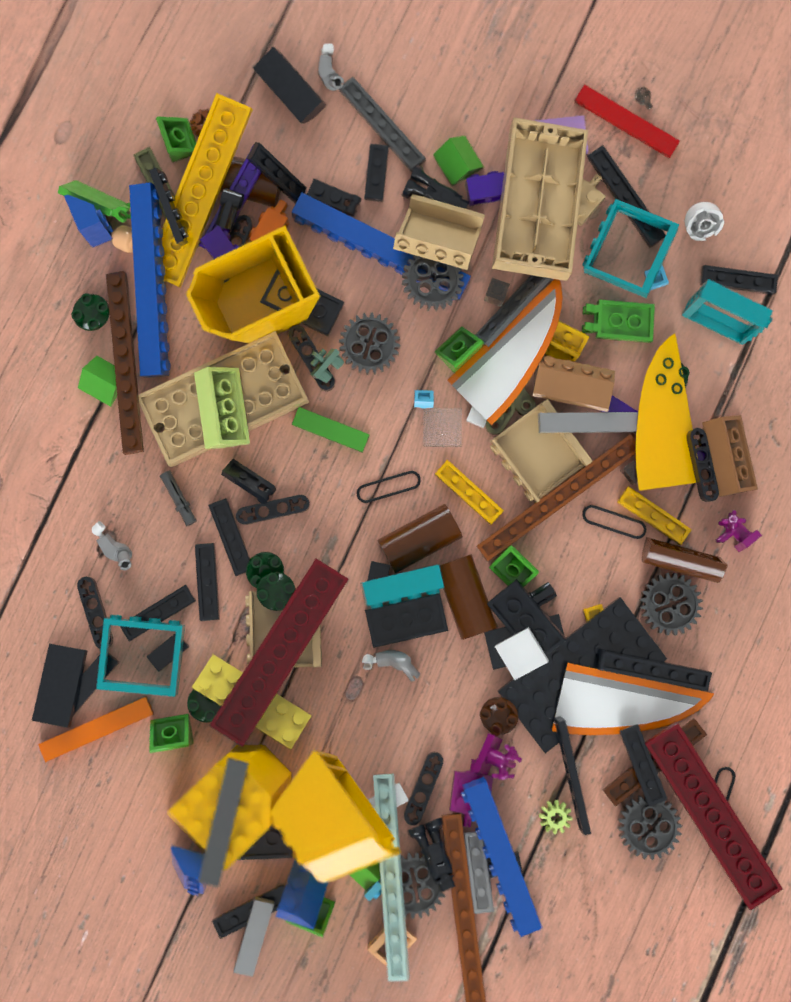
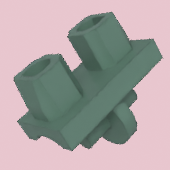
(331, 358)

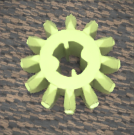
(560, 822)

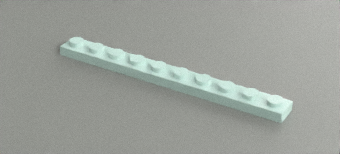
(392, 884)

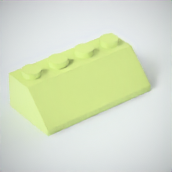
(221, 407)

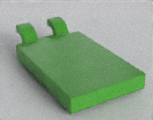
(107, 204)
(620, 320)

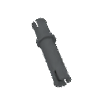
(182, 505)

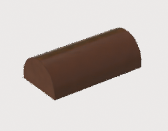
(264, 190)
(420, 538)
(683, 560)
(467, 597)

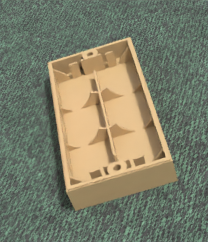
(540, 199)
(265, 392)

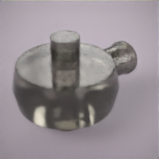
(643, 97)

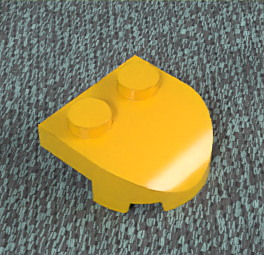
(567, 343)

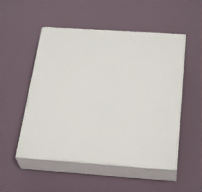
(521, 653)

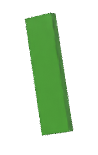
(330, 429)

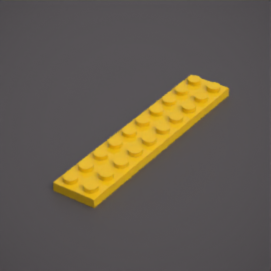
(203, 181)

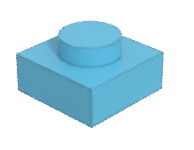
(661, 279)
(423, 399)
(374, 891)

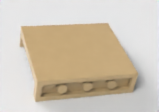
(439, 232)
(538, 458)
(261, 621)

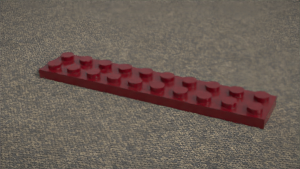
(279, 652)
(713, 816)

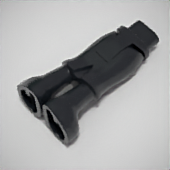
(434, 190)
(435, 854)

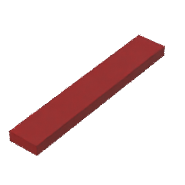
(627, 121)

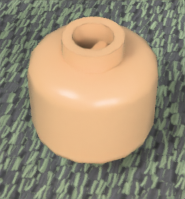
(123, 238)

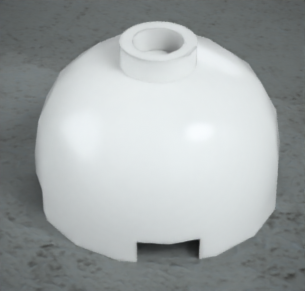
(703, 221)

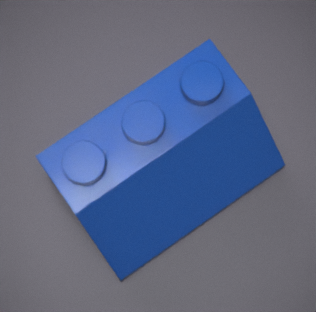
(89, 221)
(188, 868)
(301, 897)

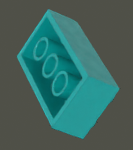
(401, 585)

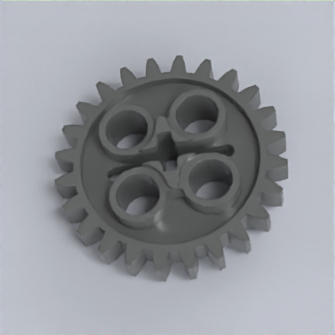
(435, 295)
(353, 338)
(664, 588)
(663, 839)
(427, 882)

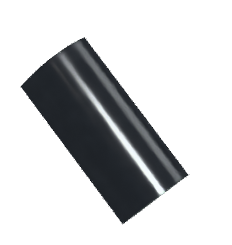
(289, 86)

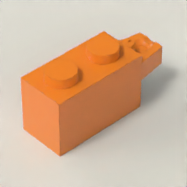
(270, 221)

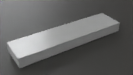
(478, 874)
(253, 936)

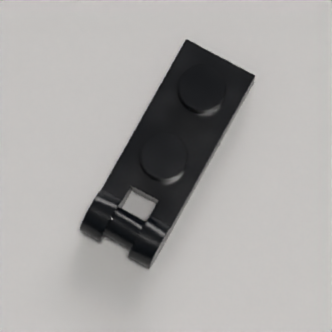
(334, 197)
(248, 481)

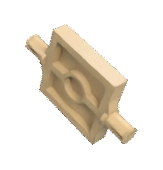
(590, 199)

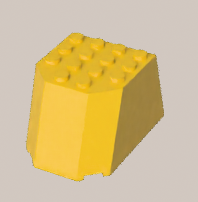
(235, 306)
(262, 788)
(331, 821)

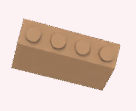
(574, 383)
(730, 455)

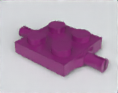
(459, 778)

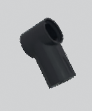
(230, 204)
(543, 594)

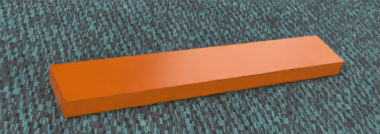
(95, 729)

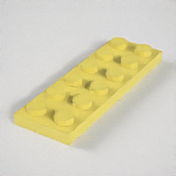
(281, 719)

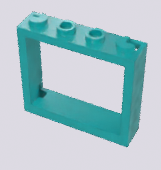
(604, 228)
(732, 302)
(133, 687)

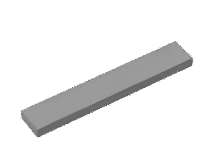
(587, 422)

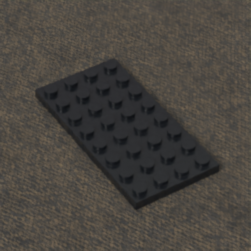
(539, 691)

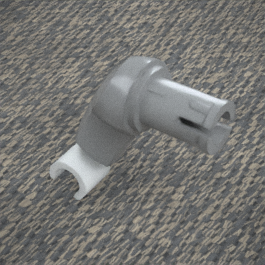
(325, 71)
(112, 549)
(392, 658)

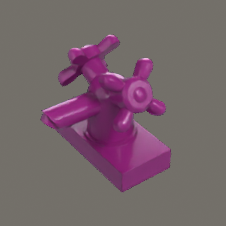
(735, 528)
(491, 756)

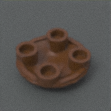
(499, 716)

